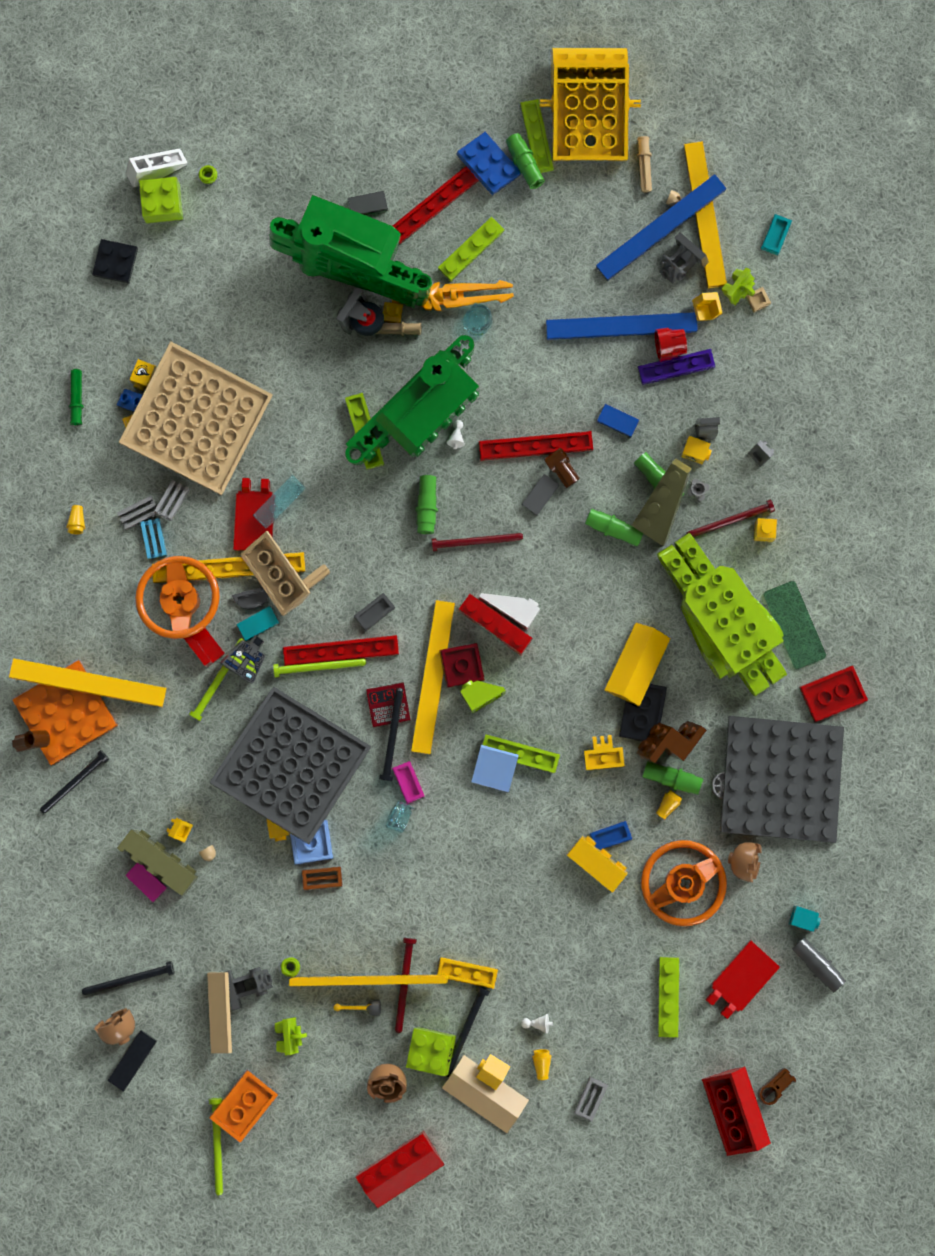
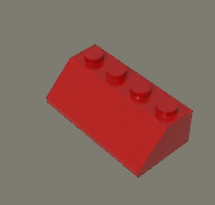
(736, 1111)
(399, 1169)

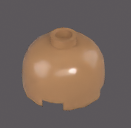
(745, 861)
(116, 1028)
(387, 1083)

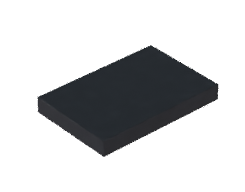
(639, 720)

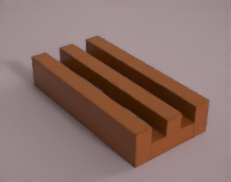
(338, 876)

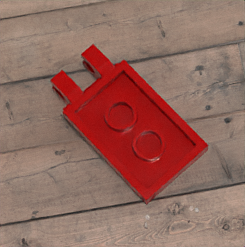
(247, 527)
(742, 979)

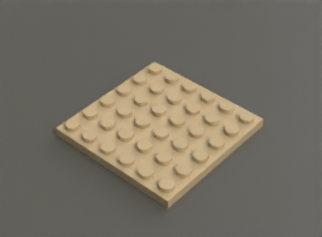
(195, 418)

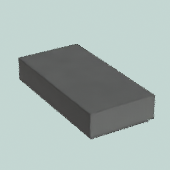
(368, 203)
(540, 494)
(374, 612)

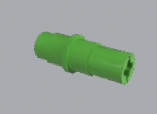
(524, 160)
(650, 469)
(426, 505)
(613, 527)
(673, 778)

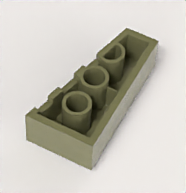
(661, 507)
(158, 861)

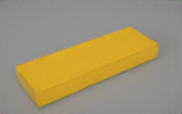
(468, 972)

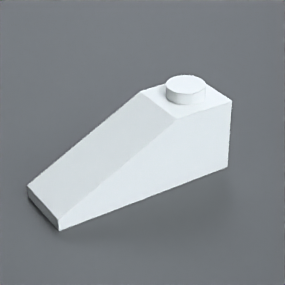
(154, 166)
(515, 608)

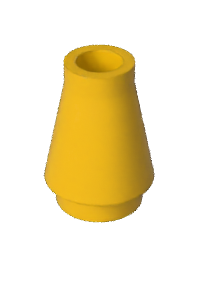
(76, 520)
(669, 804)
(542, 1063)

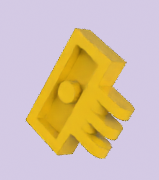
(603, 755)

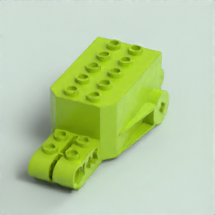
(724, 617)

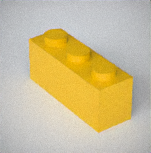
(598, 863)

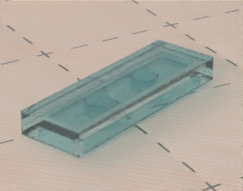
(279, 501)

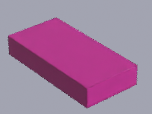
(408, 782)
(146, 882)

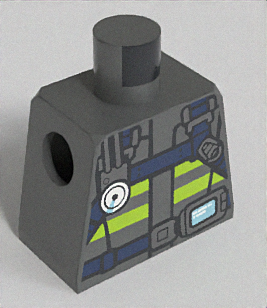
(245, 659)

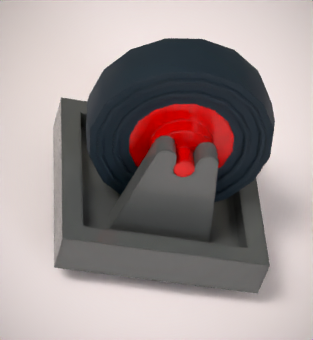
(360, 315)

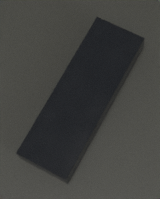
(132, 1060)

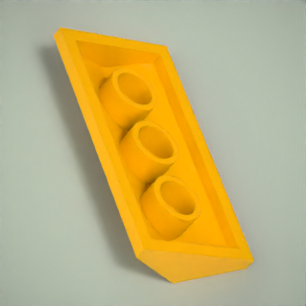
(637, 664)

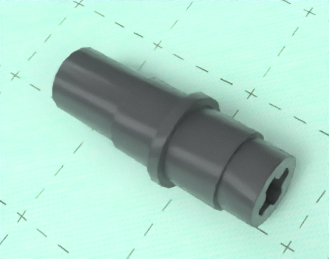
(819, 965)

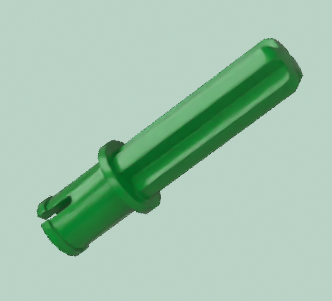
(76, 398)

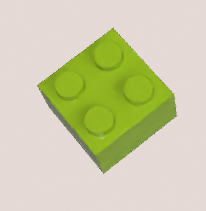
(161, 200)
(430, 1051)

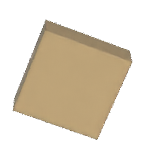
(758, 300)

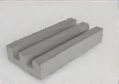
(179, 487)
(123, 519)
(597, 1083)

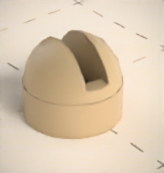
(673, 198)
(208, 854)

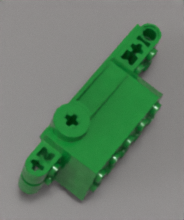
(349, 250)
(421, 405)

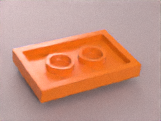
(243, 1106)

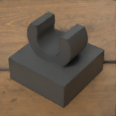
(761, 453)

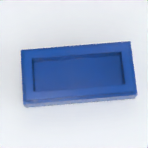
(618, 420)
(611, 835)

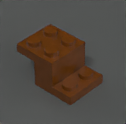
(668, 740)

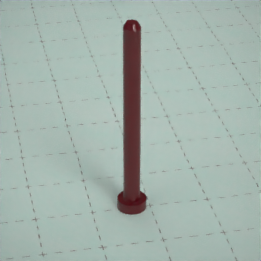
(733, 519)
(475, 540)
(404, 987)

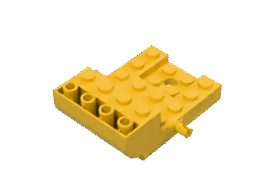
(589, 101)

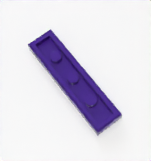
(676, 367)

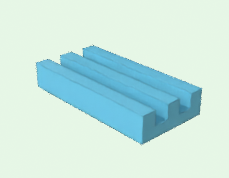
(156, 554)

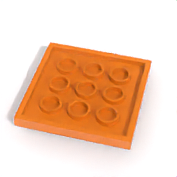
(67, 715)

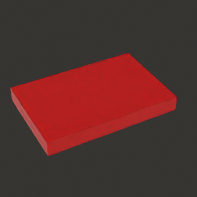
(833, 693)

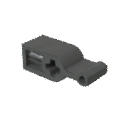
(707, 428)

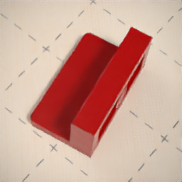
(205, 647)

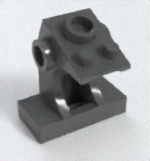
(688, 252)
(237, 989)

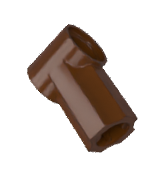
(559, 464)
(31, 740)

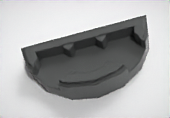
(251, 599)

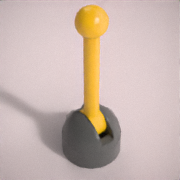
(373, 1007)

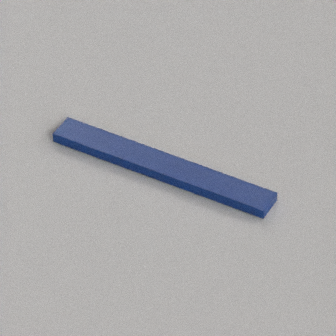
(661, 227)
(619, 325)

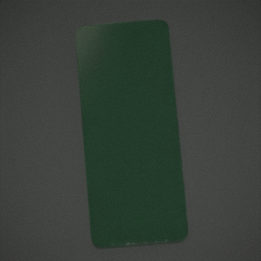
(796, 624)

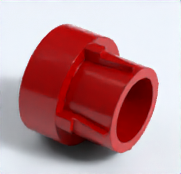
(670, 343)

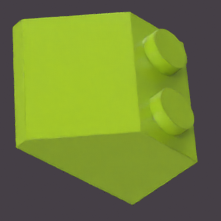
(480, 694)

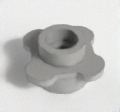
(698, 484)

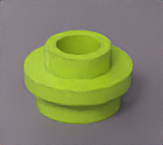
(208, 169)
(285, 971)

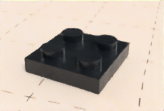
(115, 261)

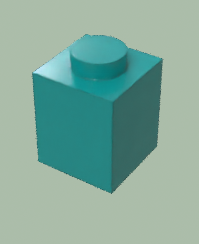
(804, 919)

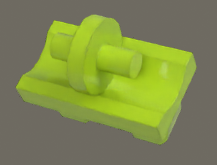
(741, 287)
(291, 1034)

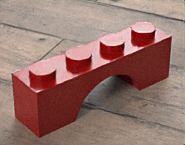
(495, 624)

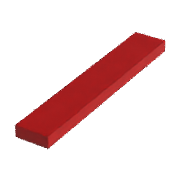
(435, 203)
(535, 445)
(341, 650)

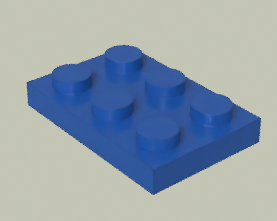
(488, 163)

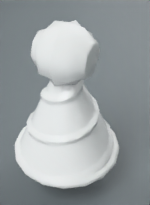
(456, 440)
(541, 1023)

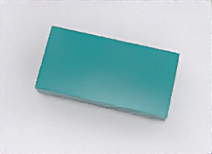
(776, 234)
(258, 623)

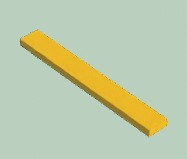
(705, 217)
(227, 568)
(432, 678)
(87, 682)
(368, 980)

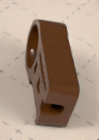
(778, 1084)

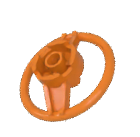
(177, 586)
(672, 891)

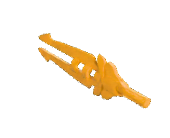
(436, 295)

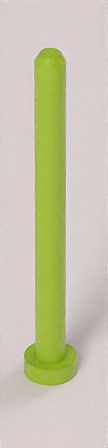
(317, 666)
(210, 692)
(217, 1150)

